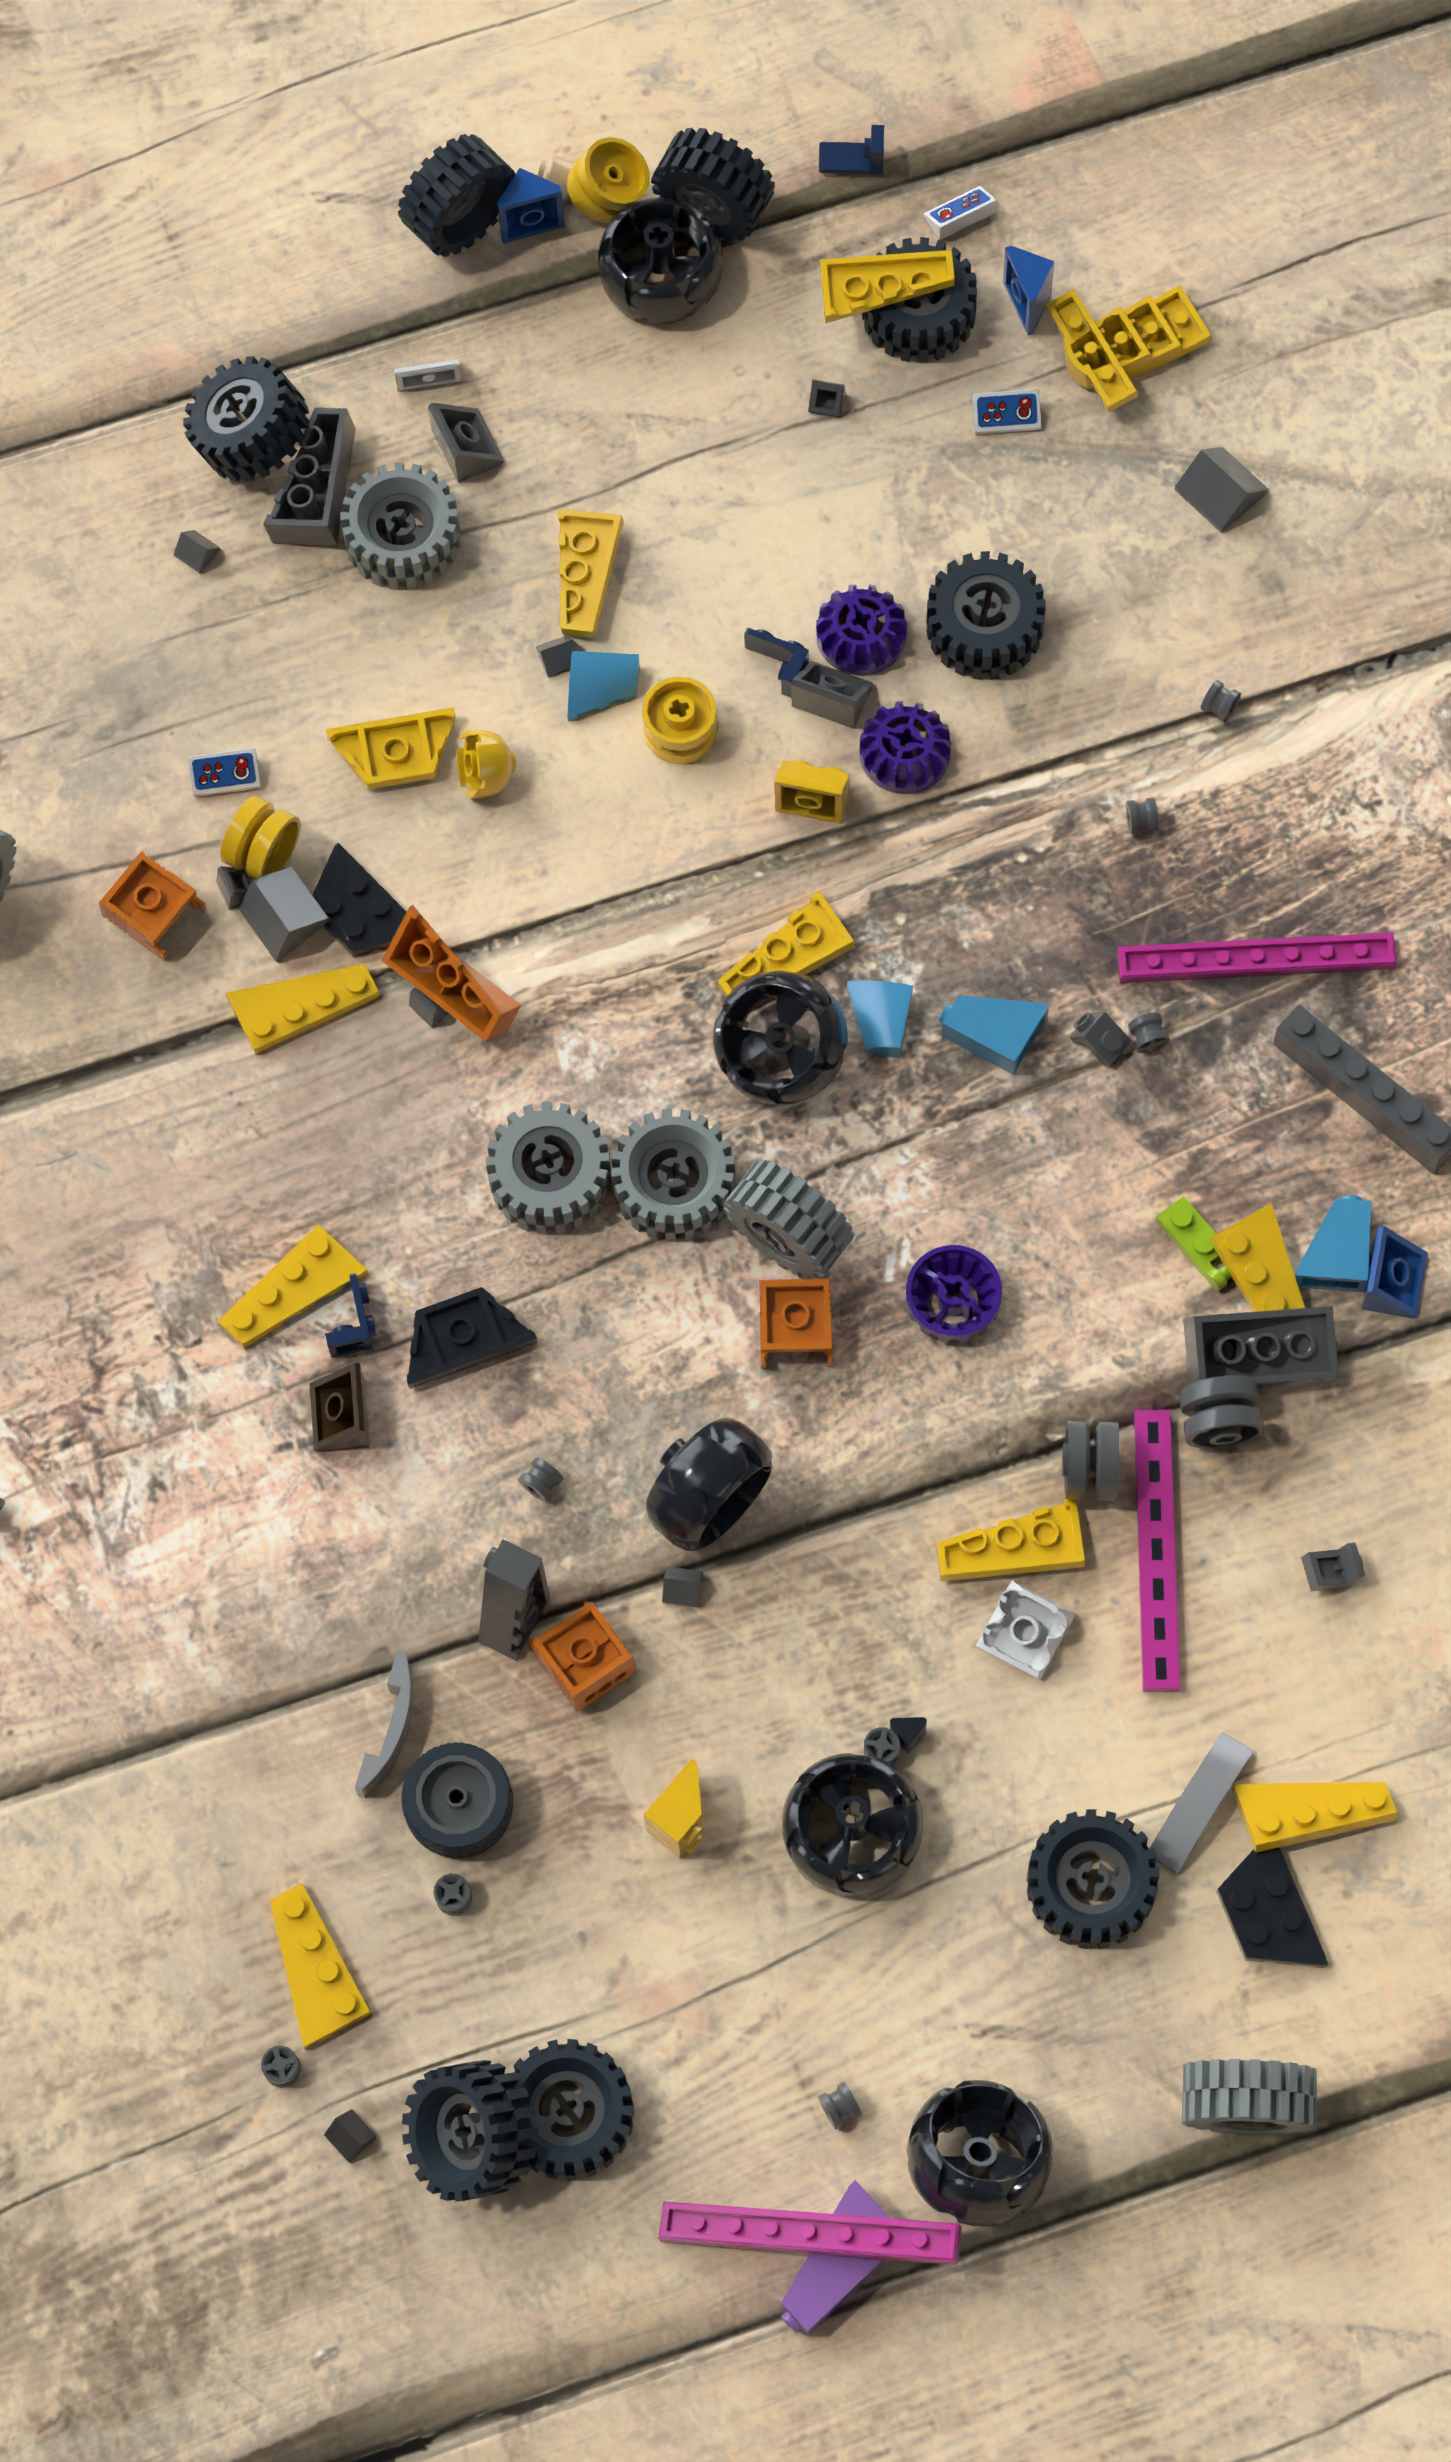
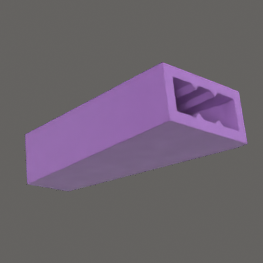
(830, 2279)

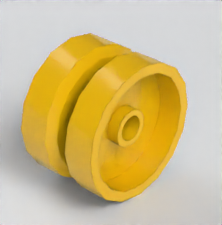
(608, 179)
(679, 720)
(260, 838)

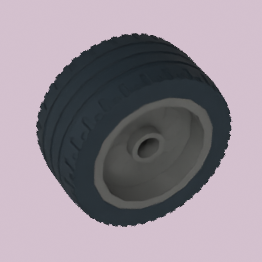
(461, 1827)

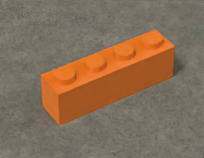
(446, 979)

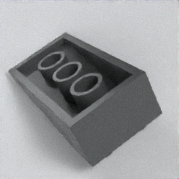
(1262, 1345)

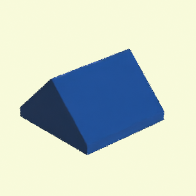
(529, 207)
(1028, 284)
(1394, 1275)

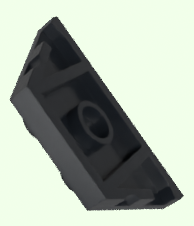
(359, 907)
(461, 1335)
(1269, 1912)

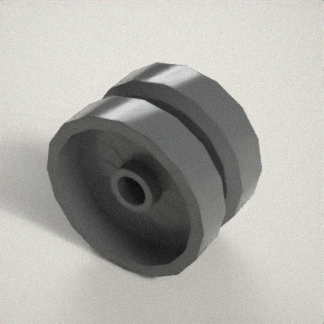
(1221, 1412)
(1089, 1460)

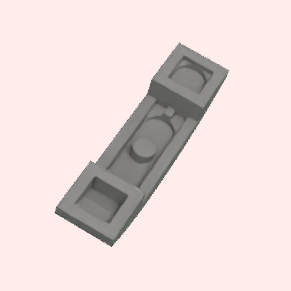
(375, 1767)
(1200, 1802)

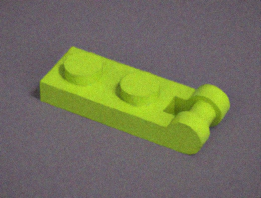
(1192, 1237)

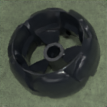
(659, 225)
(794, 996)
(708, 1483)
(897, 1824)
(962, 2182)

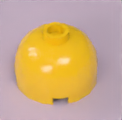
(484, 763)

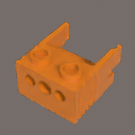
(148, 902)
(795, 1317)
(583, 1656)

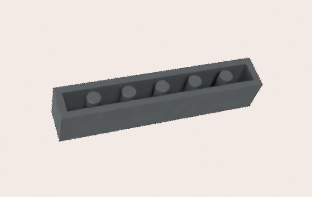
(1365, 1088)

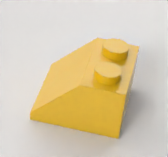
(811, 791)
(677, 1813)

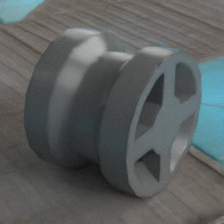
(1220, 701)
(1142, 815)
(1148, 1032)
(540, 1479)
(883, 1740)
(448, 1889)
(278, 2059)
(839, 2105)

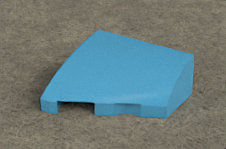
(601, 680)
(881, 1014)

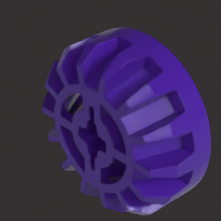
(860, 651)
(909, 767)
(951, 1271)

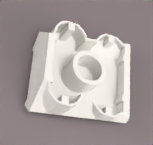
(1025, 1629)

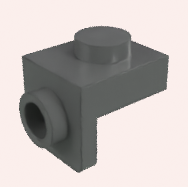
(1100, 1036)
(1333, 1567)

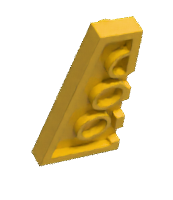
(876, 281)
(586, 562)
(800, 946)
(295, 1005)
(1259, 1262)
(302, 1278)
(1029, 1544)
(1302, 1812)
(317, 1976)

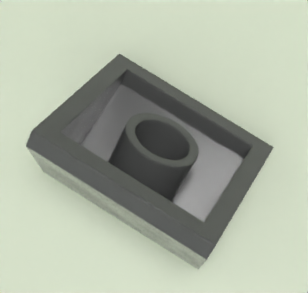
(464, 440)
(1219, 487)
(830, 693)
(282, 911)

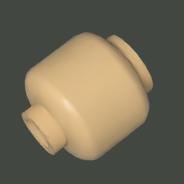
(556, 171)

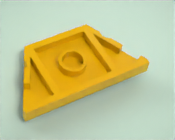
(394, 748)

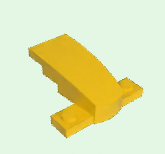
(1125, 341)

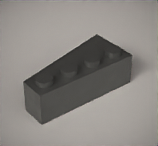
(313, 494)
(512, 1598)

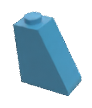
(994, 1028)
(1340, 1249)

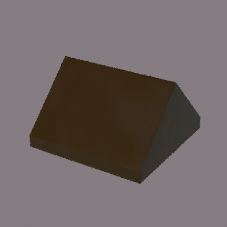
(339, 1410)

